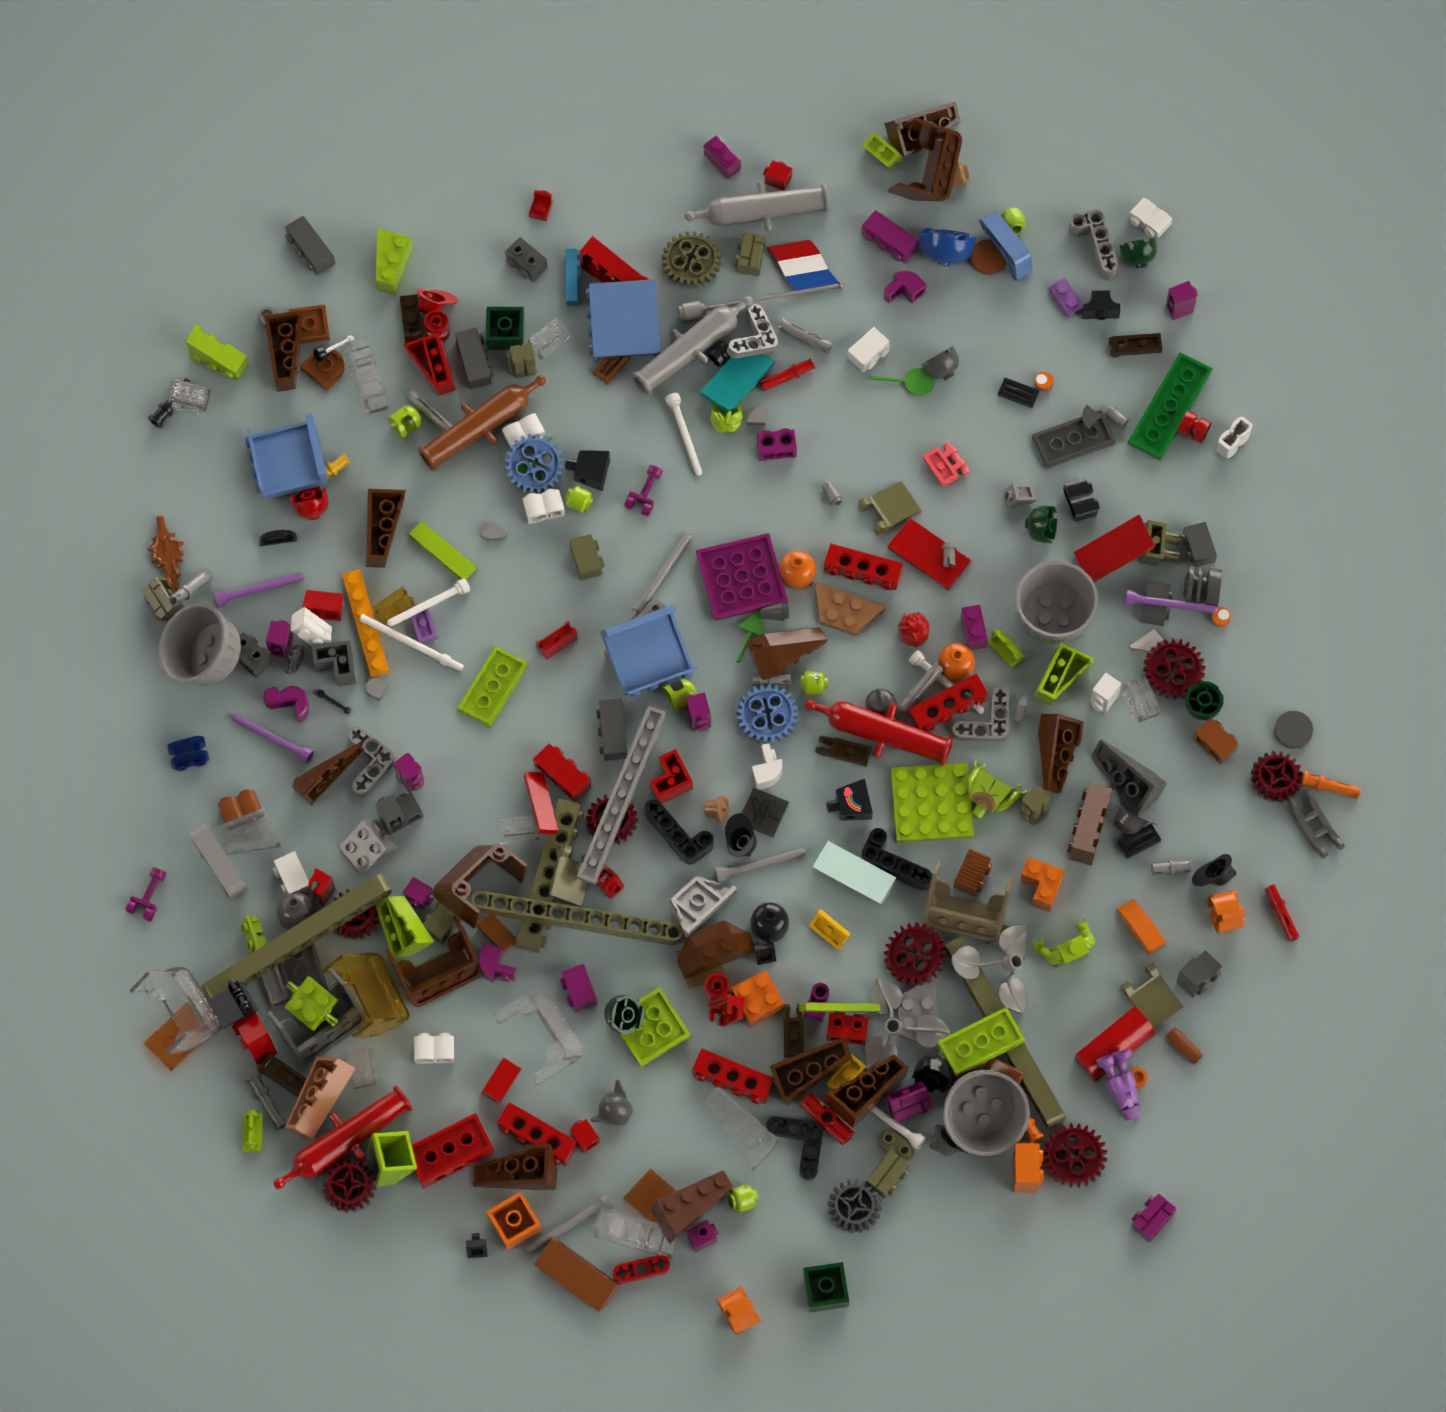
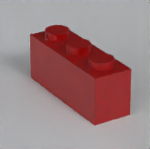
(562, 772)

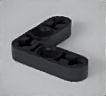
(809, 1141)

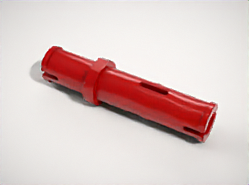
(788, 374)
(1278, 906)

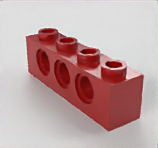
(856, 559)
(971, 685)
(728, 1067)
(514, 1114)

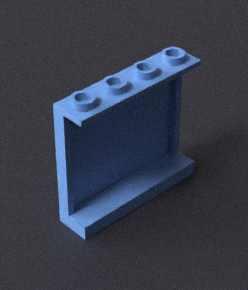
(623, 319)
(287, 459)
(647, 651)

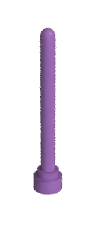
(223, 598)
(1134, 598)
(304, 754)

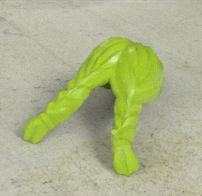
(726, 422)

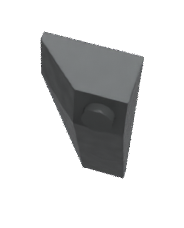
(1133, 781)

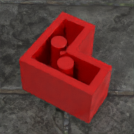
(675, 778)

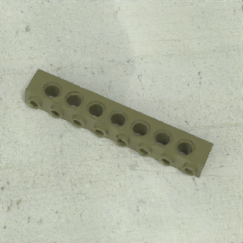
(564, 811)

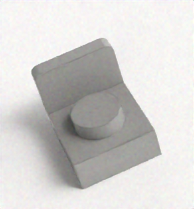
(1019, 494)

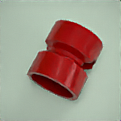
(437, 322)
(1194, 427)
(716, 986)

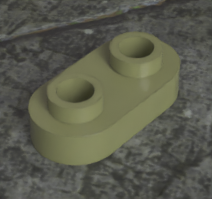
(896, 1144)

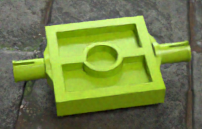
(311, 1003)

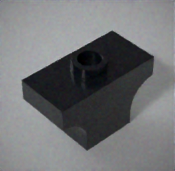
(1101, 306)

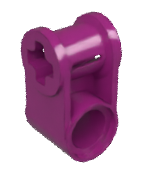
(815, 999)

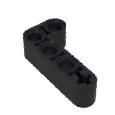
(676, 830)
(899, 863)

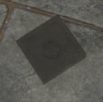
(765, 811)

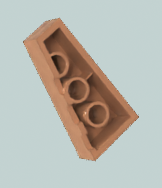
(318, 1095)

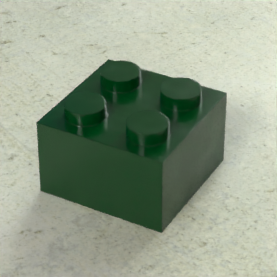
(504, 327)
(826, 1287)

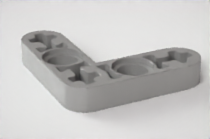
(759, 338)
(990, 727)
(377, 762)

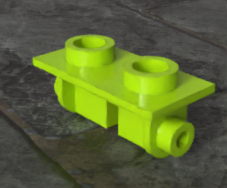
(1006, 648)
(252, 927)
(252, 1131)

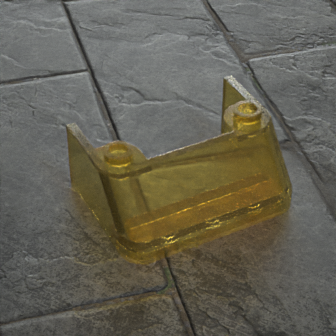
(374, 989)

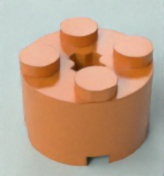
(1225, 911)
(738, 1310)

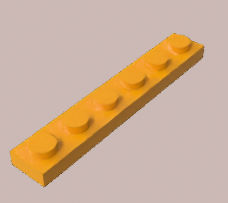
(368, 635)

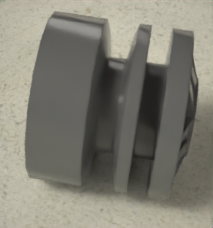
(1203, 586)

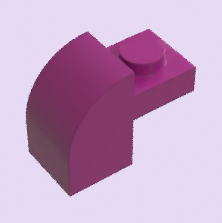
(907, 283)
(490, 960)

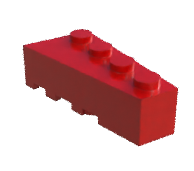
(605, 265)

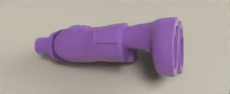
(1121, 1086)

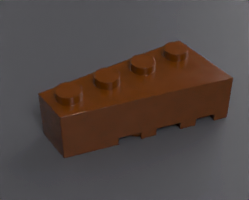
(807, 1069)

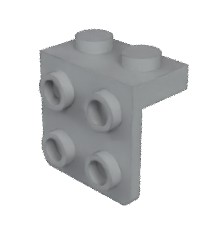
(367, 844)

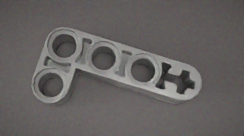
(1099, 245)
(218, 861)

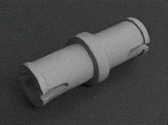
(781, 679)
(1171, 867)

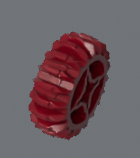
(1270, 772)
(630, 816)
(366, 924)
(357, 1185)

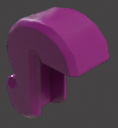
(288, 697)

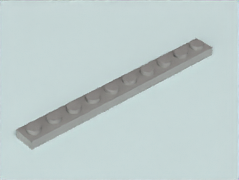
(621, 795)

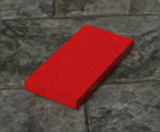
(1115, 548)
(925, 553)

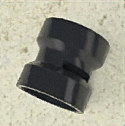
(719, 354)

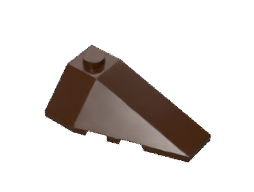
(777, 650)
(1057, 743)
(321, 777)

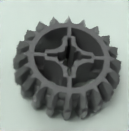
(848, 1202)

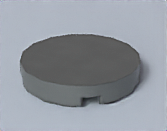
(1293, 729)

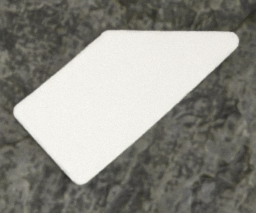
(1147, 641)

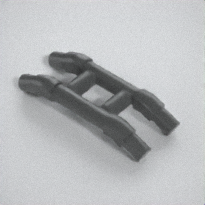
(1316, 813)

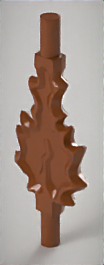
(167, 552)

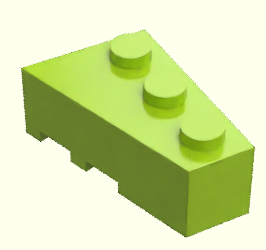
(391, 259)
(1061, 672)

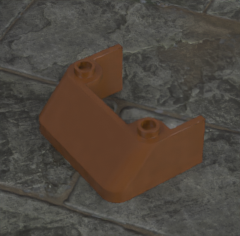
(941, 163)
(454, 886)
(440, 974)

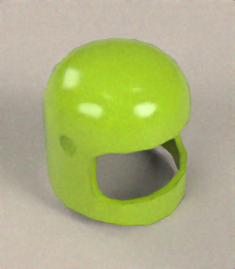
(401, 417)
(678, 698)

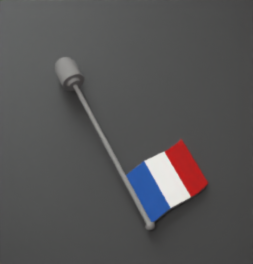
(801, 267)

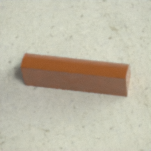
(577, 1274)

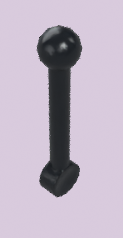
(321, 694)

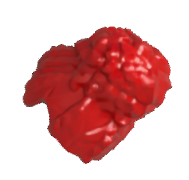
(914, 629)

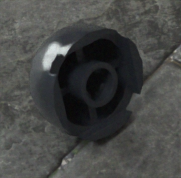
(769, 922)
(934, 1073)

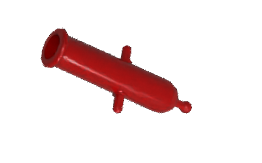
(884, 730)
(346, 1137)

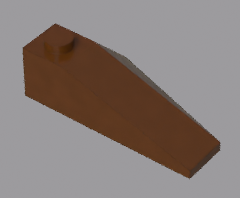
(907, 140)
(527, 1170)

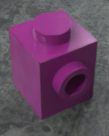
(418, 894)
(702, 1235)

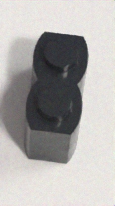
(1080, 499)

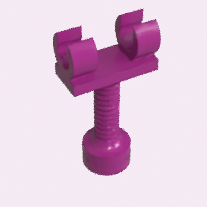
(654, 473)
(157, 875)

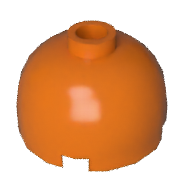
(797, 570)
(957, 662)

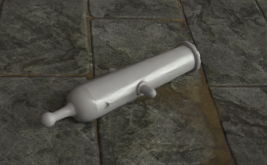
(763, 205)
(689, 346)

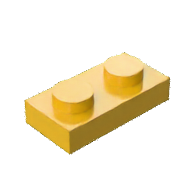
(829, 929)
(846, 1073)

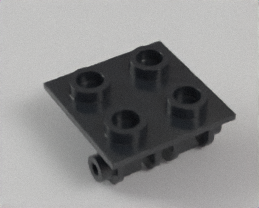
(232, 1004)

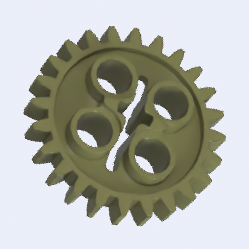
(675, 254)

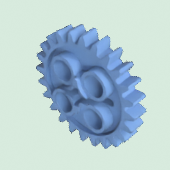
(539, 448)
(784, 711)

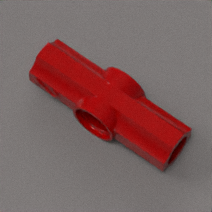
(817, 1110)

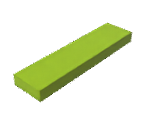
(442, 551)
(840, 1007)

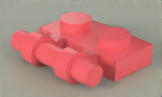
(941, 467)

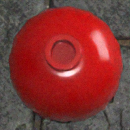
(310, 503)

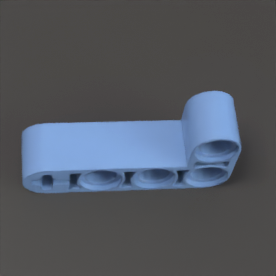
(1008, 244)

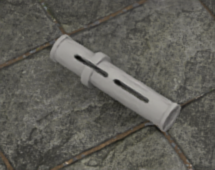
(812, 339)
(423, 406)
(186, 591)
(935, 670)

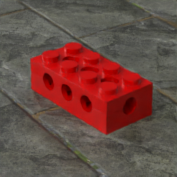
(460, 1158)

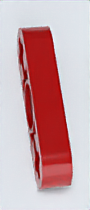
(625, 1266)

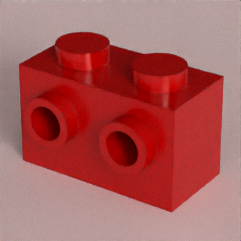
(850, 1027)

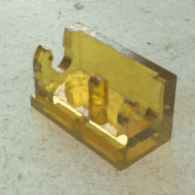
(393, 605)

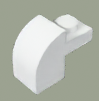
(768, 773)

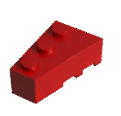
(433, 361)
(254, 1037)

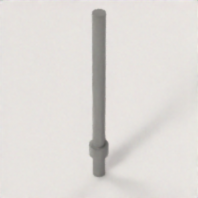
(661, 575)

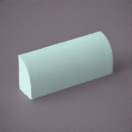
(855, 873)

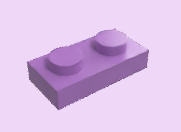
(1066, 297)
(424, 627)

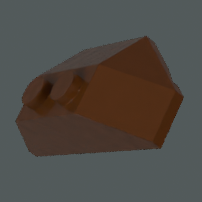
(713, 947)

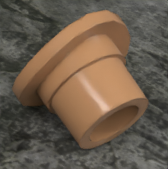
(717, 808)

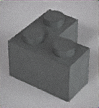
(336, 657)
(399, 812)
(1198, 973)

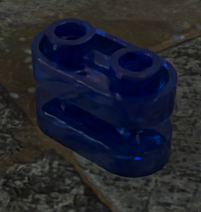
(183, 761)

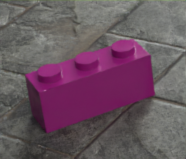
(890, 237)

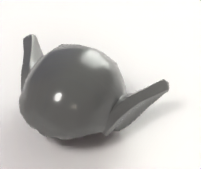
(614, 1107)

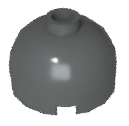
(942, 364)
(295, 909)

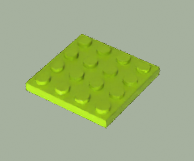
(932, 803)

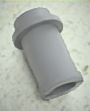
(1116, 416)
(834, 498)
(949, 554)

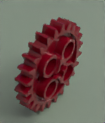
(1158, 661)
(921, 937)
(1063, 1169)

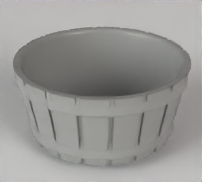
(1056, 601)
(199, 646)
(986, 1112)

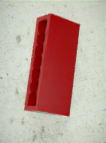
(1126, 1033)

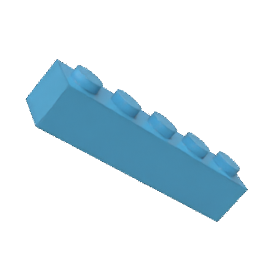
(572, 277)

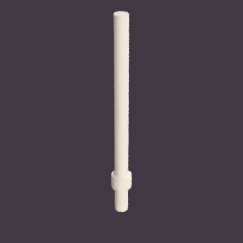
(443, 658)

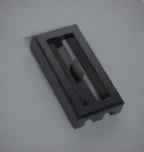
(1018, 399)
(1125, 849)

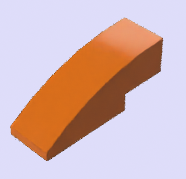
(1141, 927)

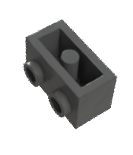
(525, 259)
(253, 656)

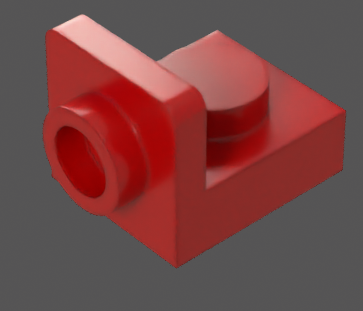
(541, 205)
(609, 882)

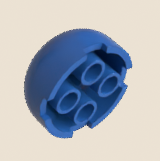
(946, 245)

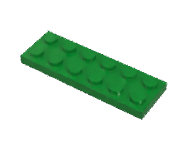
(1169, 406)

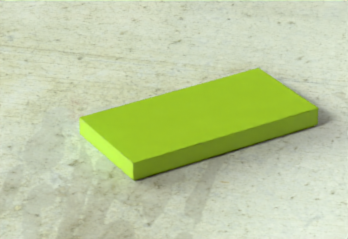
(492, 686)
(981, 1041)

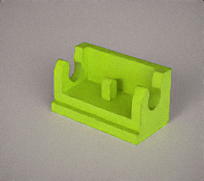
(882, 151)

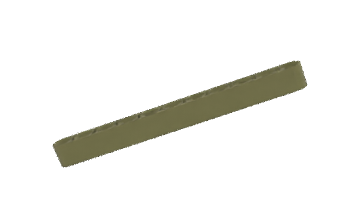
(585, 914)
(301, 935)
(1018, 1057)

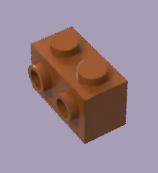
(1216, 740)

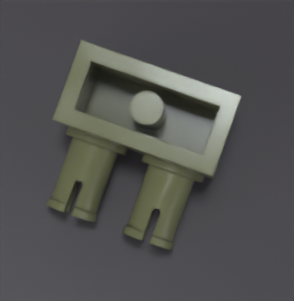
(1160, 537)

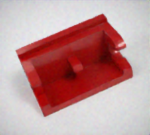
(324, 604)
(557, 640)
(324, 888)
(729, 1009)
(501, 1080)

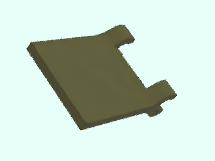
(891, 506)
(565, 881)
(1153, 997)

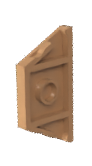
(844, 610)

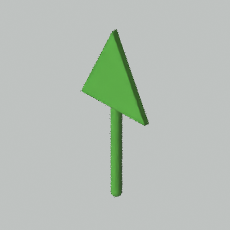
(753, 625)

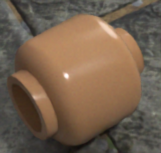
(961, 175)

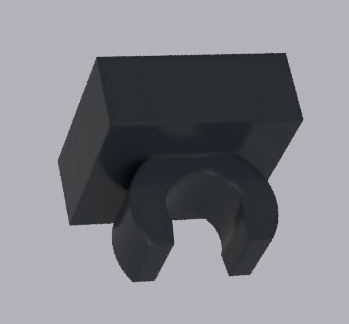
(765, 953)
(476, 1247)

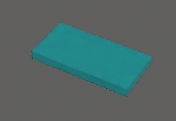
(736, 380)

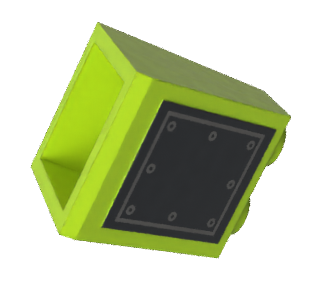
(391, 1157)

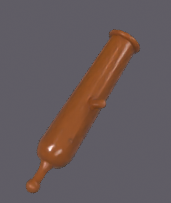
(478, 423)

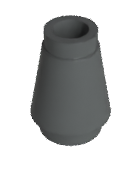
(775, 612)

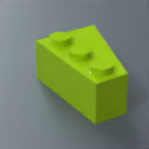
(215, 354)
(402, 927)

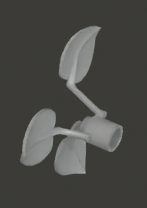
(1015, 943)
(890, 997)

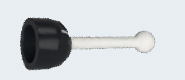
(322, 353)

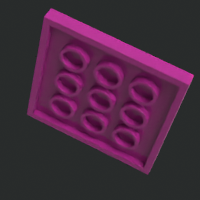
(741, 576)

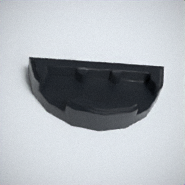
(277, 537)

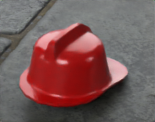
(434, 300)

